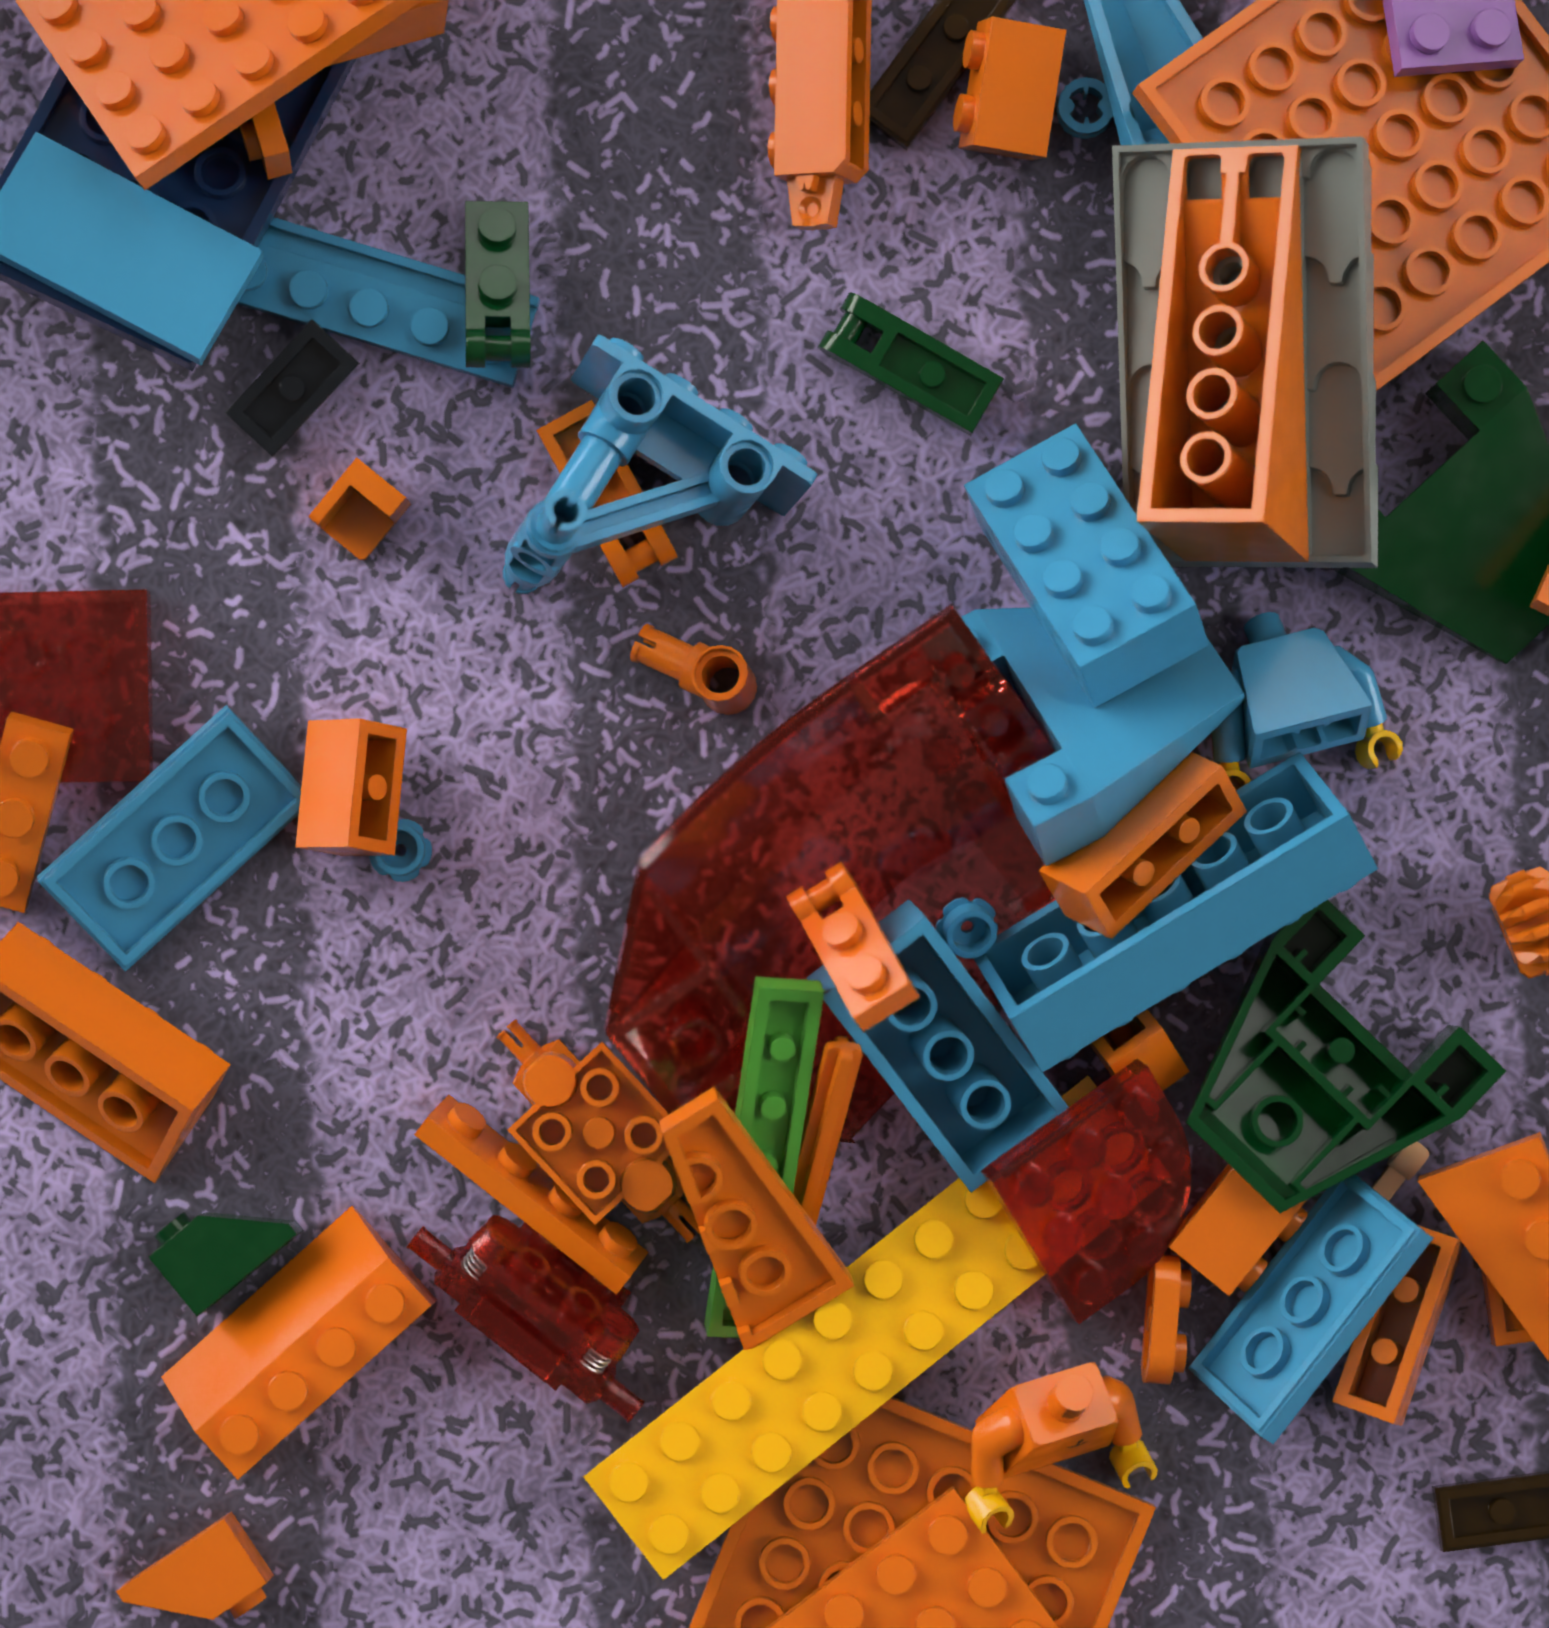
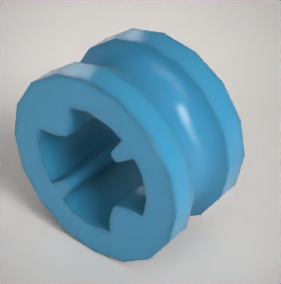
(1066, 107)

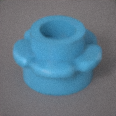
(417, 853)
(977, 939)

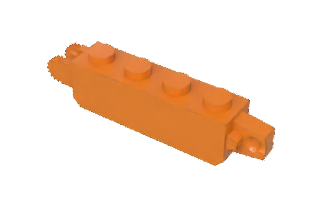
(820, 104)

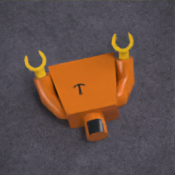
(1050, 1423)

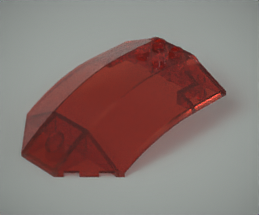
(879, 772)

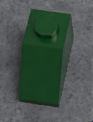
(216, 1253)

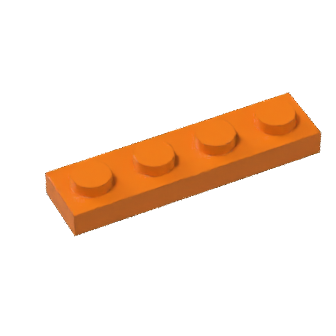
(524, 1188)

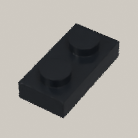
(292, 387)

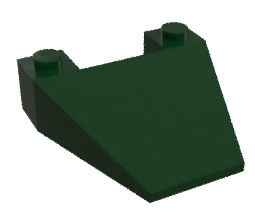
(1477, 529)
(1307, 1089)

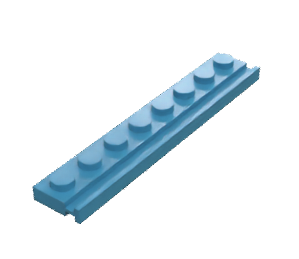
(369, 297)

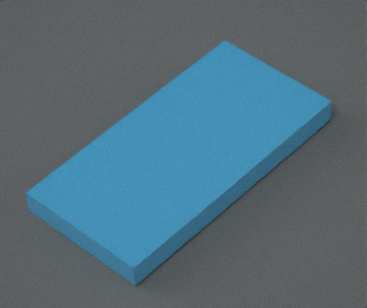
(122, 249)
(174, 838)
(1309, 1305)

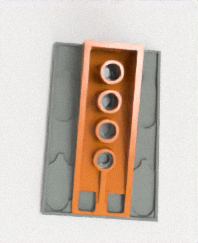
(1248, 350)

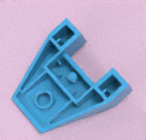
(1105, 753)

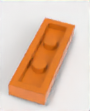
(30, 776)

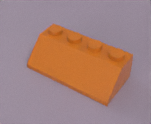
(99, 1055)
(296, 1341)

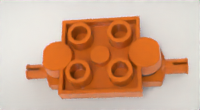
(596, 1131)

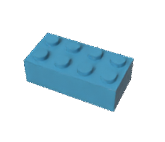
(1086, 565)
(951, 1054)

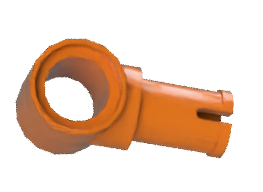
(695, 668)

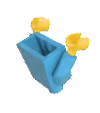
(1299, 699)

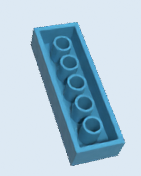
(1262, 874)

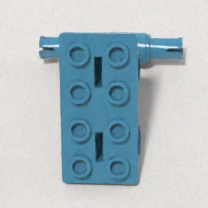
(661, 419)

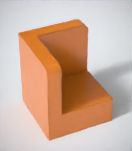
(359, 509)

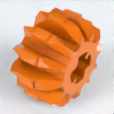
(1523, 917)

